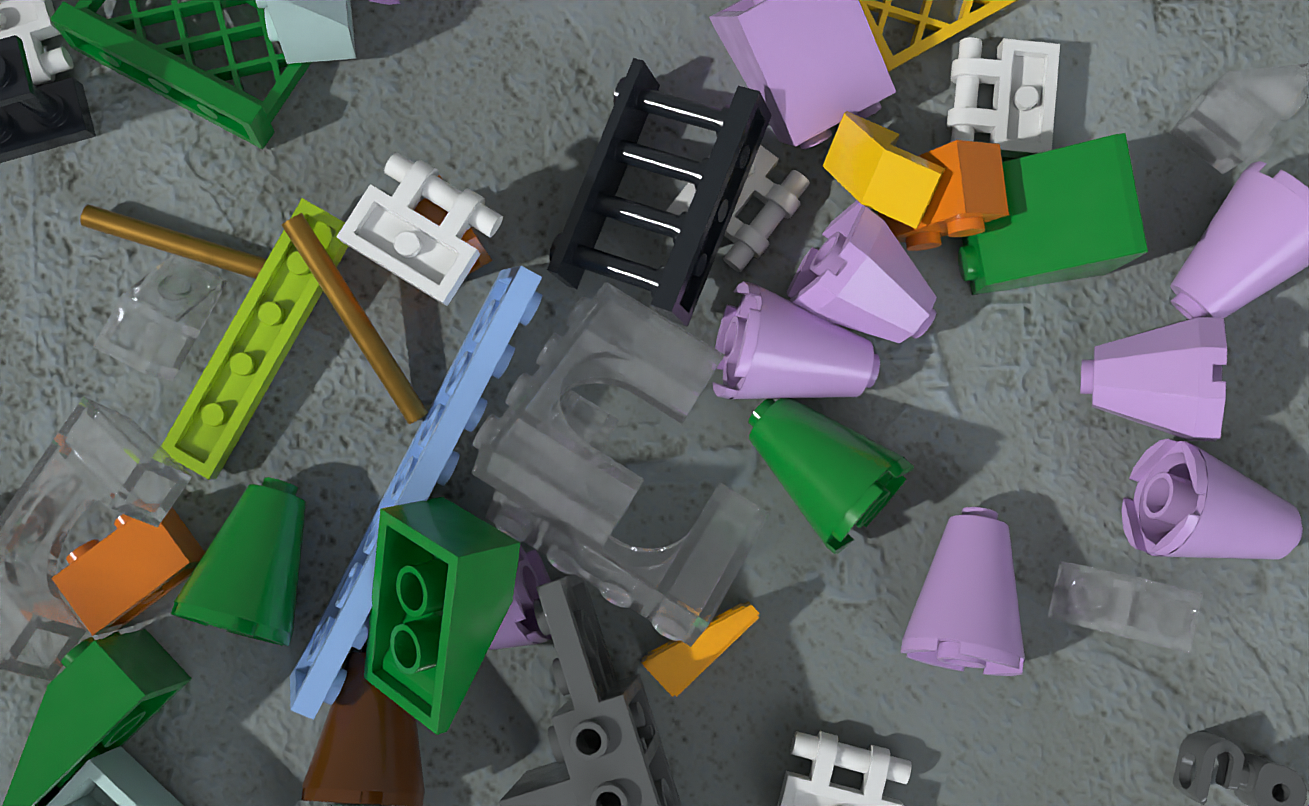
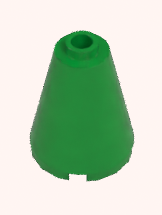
(826, 468)
(251, 567)

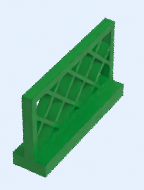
(180, 79)

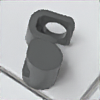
(1252, 777)

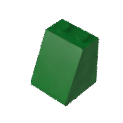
(1067, 219)

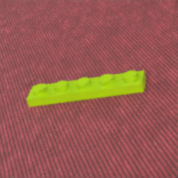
(251, 350)

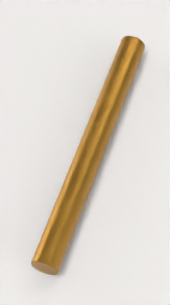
(171, 241)
(354, 318)

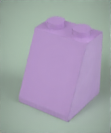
(806, 62)

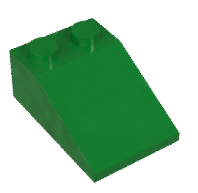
(435, 605)
(92, 708)

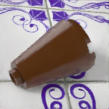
(365, 748)

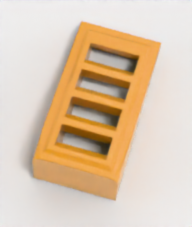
(678, 664)

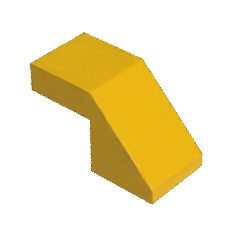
(879, 172)

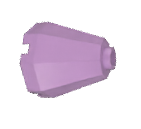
(864, 280)
(1163, 378)

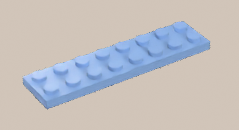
(427, 462)

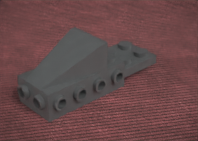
(605, 731)

